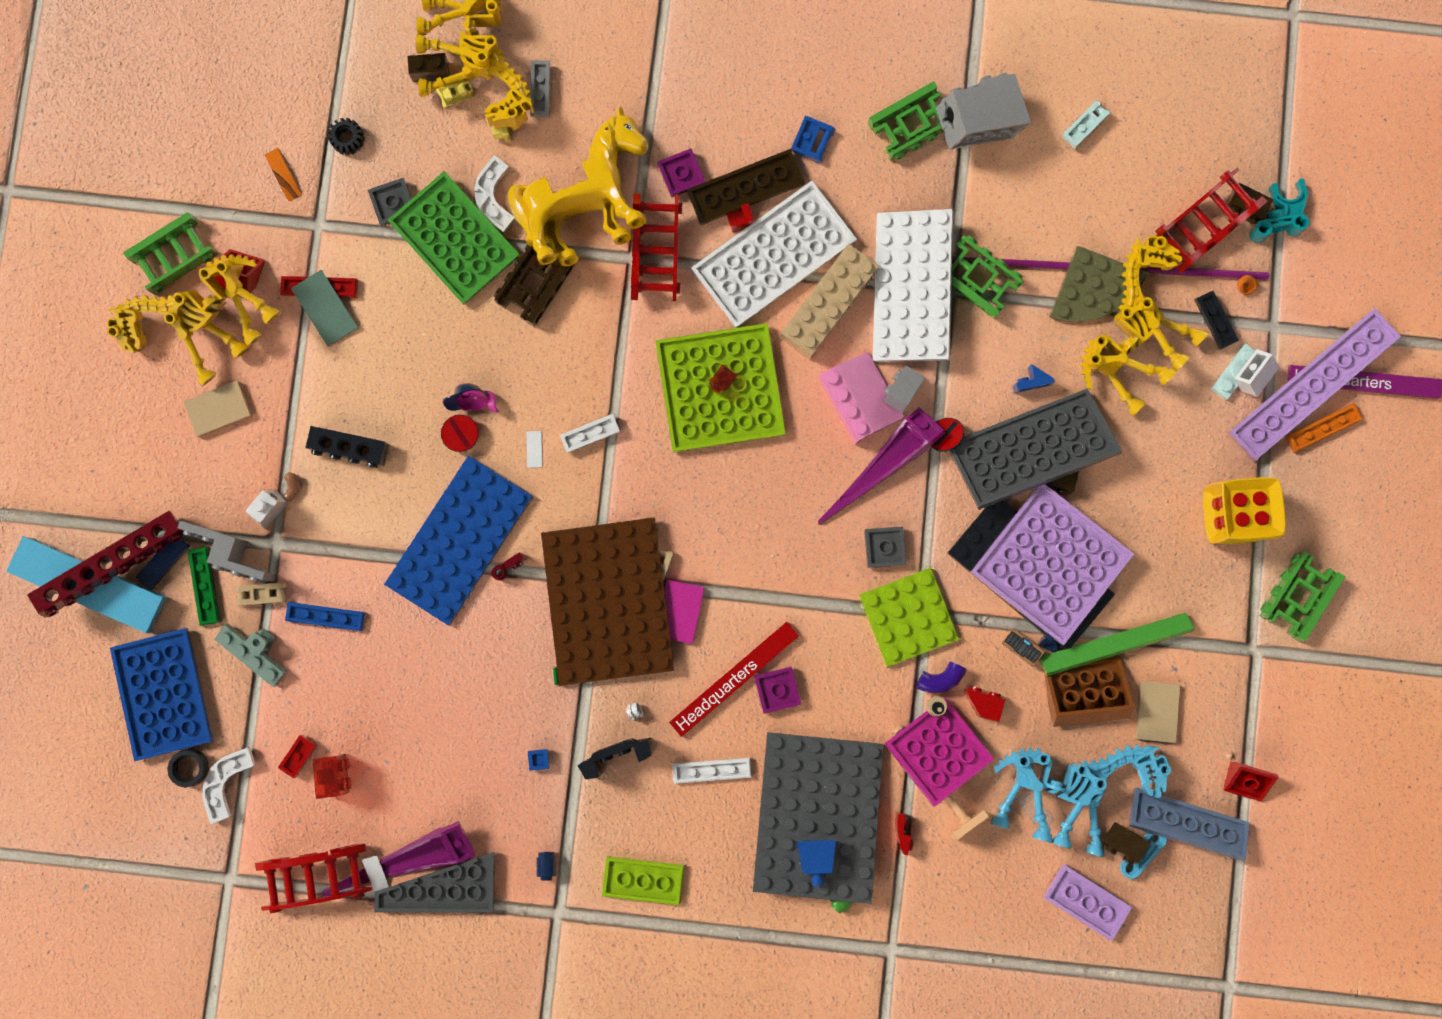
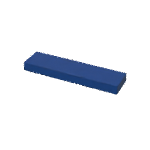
(325, 616)

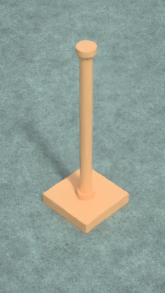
(966, 822)

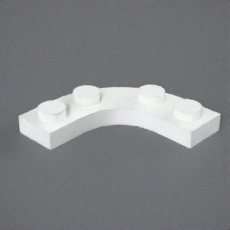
(484, 194)
(214, 786)

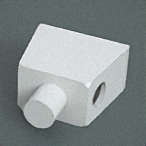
(266, 507)

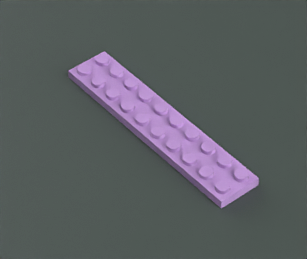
(1314, 384)

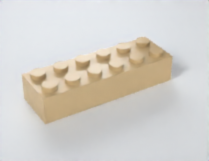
(829, 301)

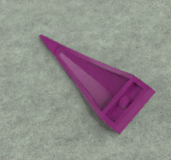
(907, 443)
(435, 849)

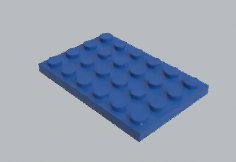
(161, 694)

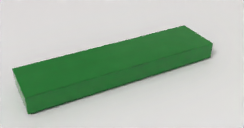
(204, 586)

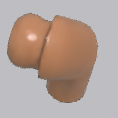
(293, 485)

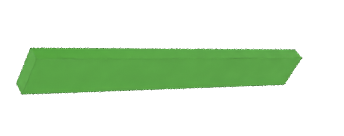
(1116, 644)

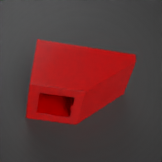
(985, 705)

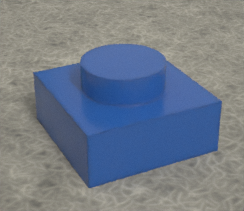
(538, 759)

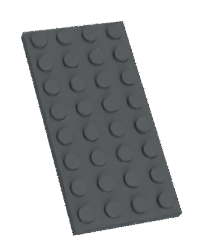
(1034, 449)

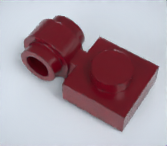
(514, 562)

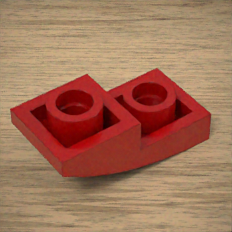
(904, 839)

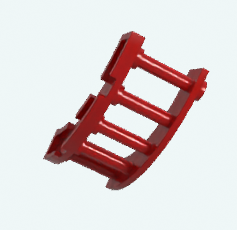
(1216, 233)
(639, 249)
(306, 862)

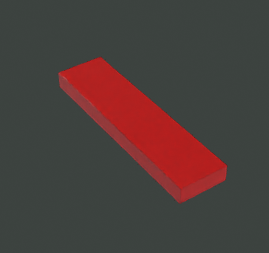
(343, 286)

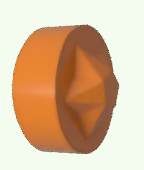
(1247, 285)

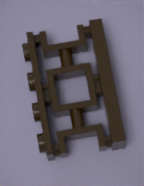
(546, 290)

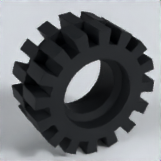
(341, 126)

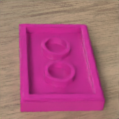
(683, 609)

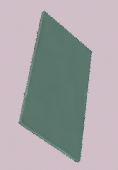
(324, 308)

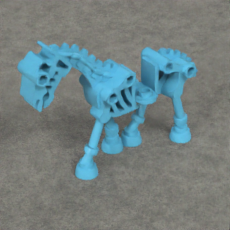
(1082, 785)

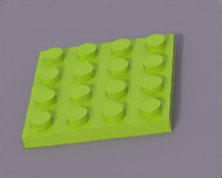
(908, 617)

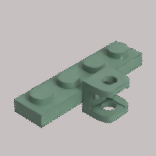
(252, 652)

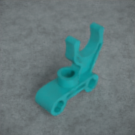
(1287, 218)

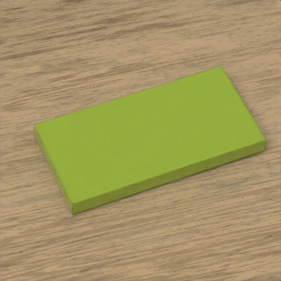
(642, 880)

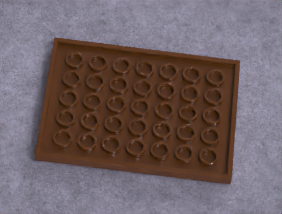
(607, 601)

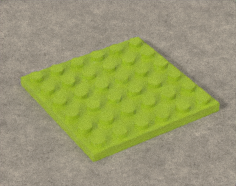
(709, 419)

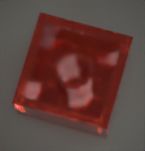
(331, 776)

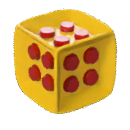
(1244, 510)

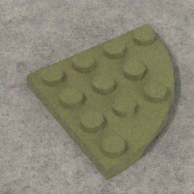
(1090, 287)

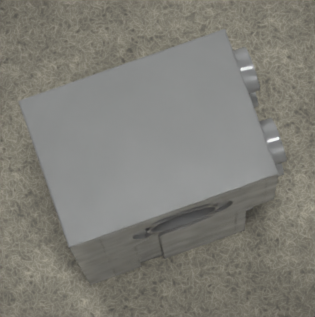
(983, 112)

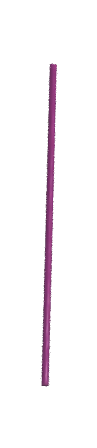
(1151, 270)

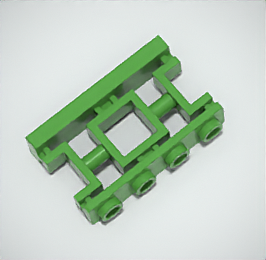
(902, 110)
(969, 289)
(1314, 605)

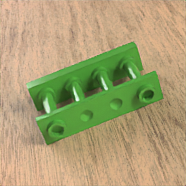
(154, 243)

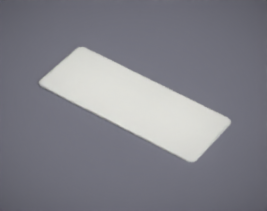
(534, 449)
(375, 873)

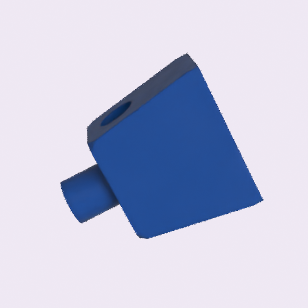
(816, 858)

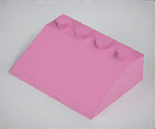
(858, 397)

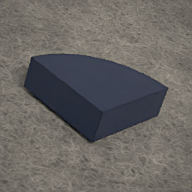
(1048, 643)

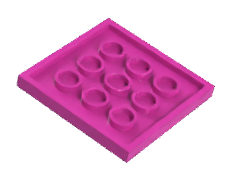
(939, 753)

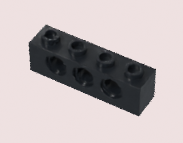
(318, 436)

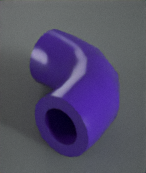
(941, 682)

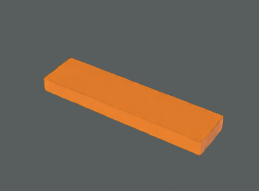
(1324, 427)

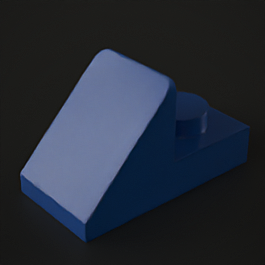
(1037, 380)

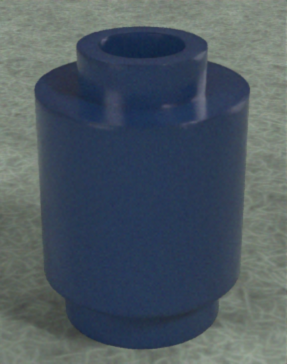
(545, 866)

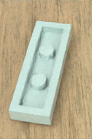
(1226, 383)

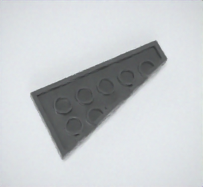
(458, 888)

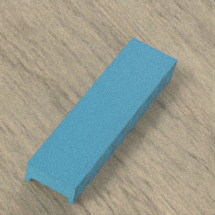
(117, 599)

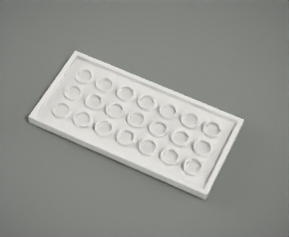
(773, 254)
(913, 286)

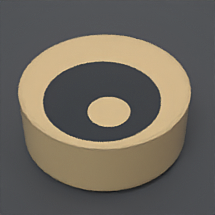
(936, 706)

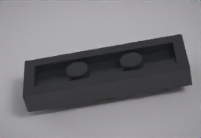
(1216, 320)

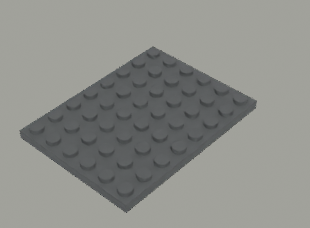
(818, 793)

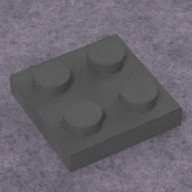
(389, 199)
(885, 547)

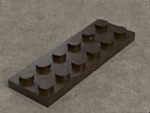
(745, 185)

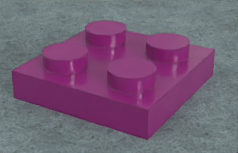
(680, 172)
(777, 690)

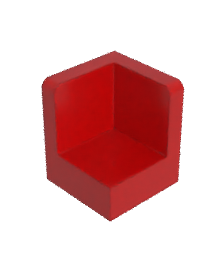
(740, 219)

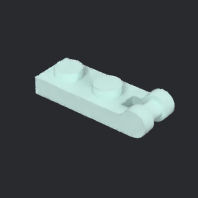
(1085, 124)

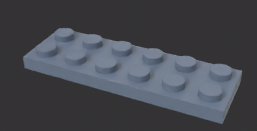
(1189, 824)

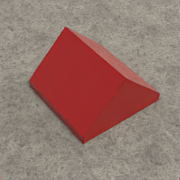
(1249, 781)

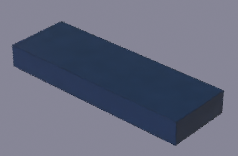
(161, 564)

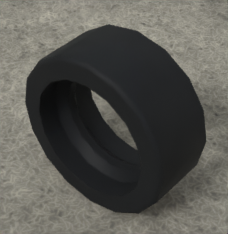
(173, 768)

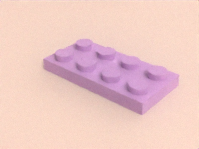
(1087, 902)

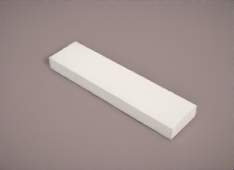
(711, 770)

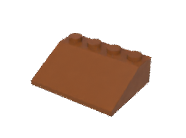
(1089, 693)

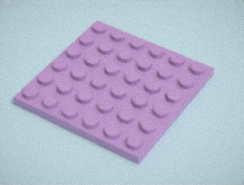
(1052, 563)

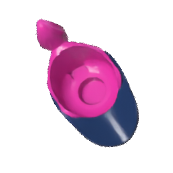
(470, 397)

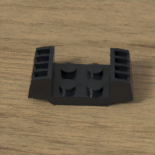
(591, 769)

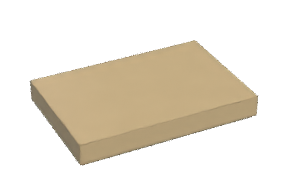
(217, 408)
(1157, 711)

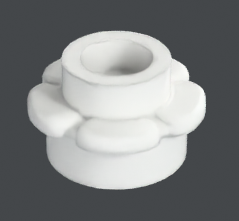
(634, 711)

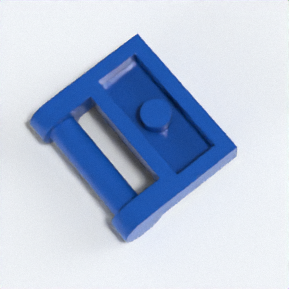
(806, 137)

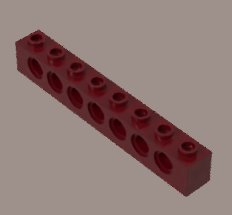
(42, 596)

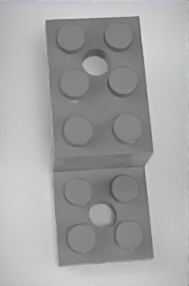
(226, 553)

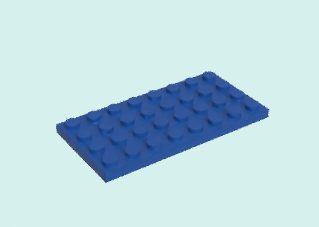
(458, 540)

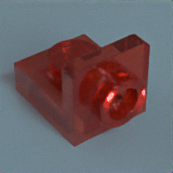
(722, 380)

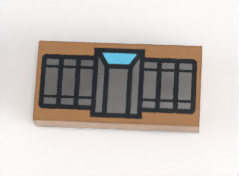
(1023, 647)

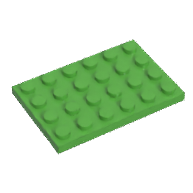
(453, 238)

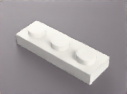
(590, 433)

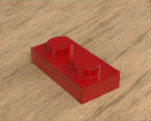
(297, 756)

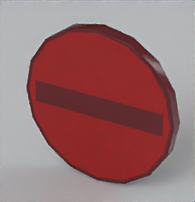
(459, 433)

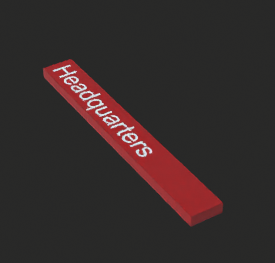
(733, 679)

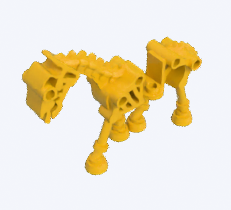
(479, 56)
(191, 312)
(1139, 320)

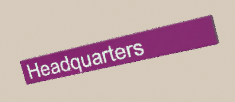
(1387, 384)

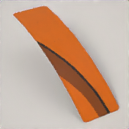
(283, 174)

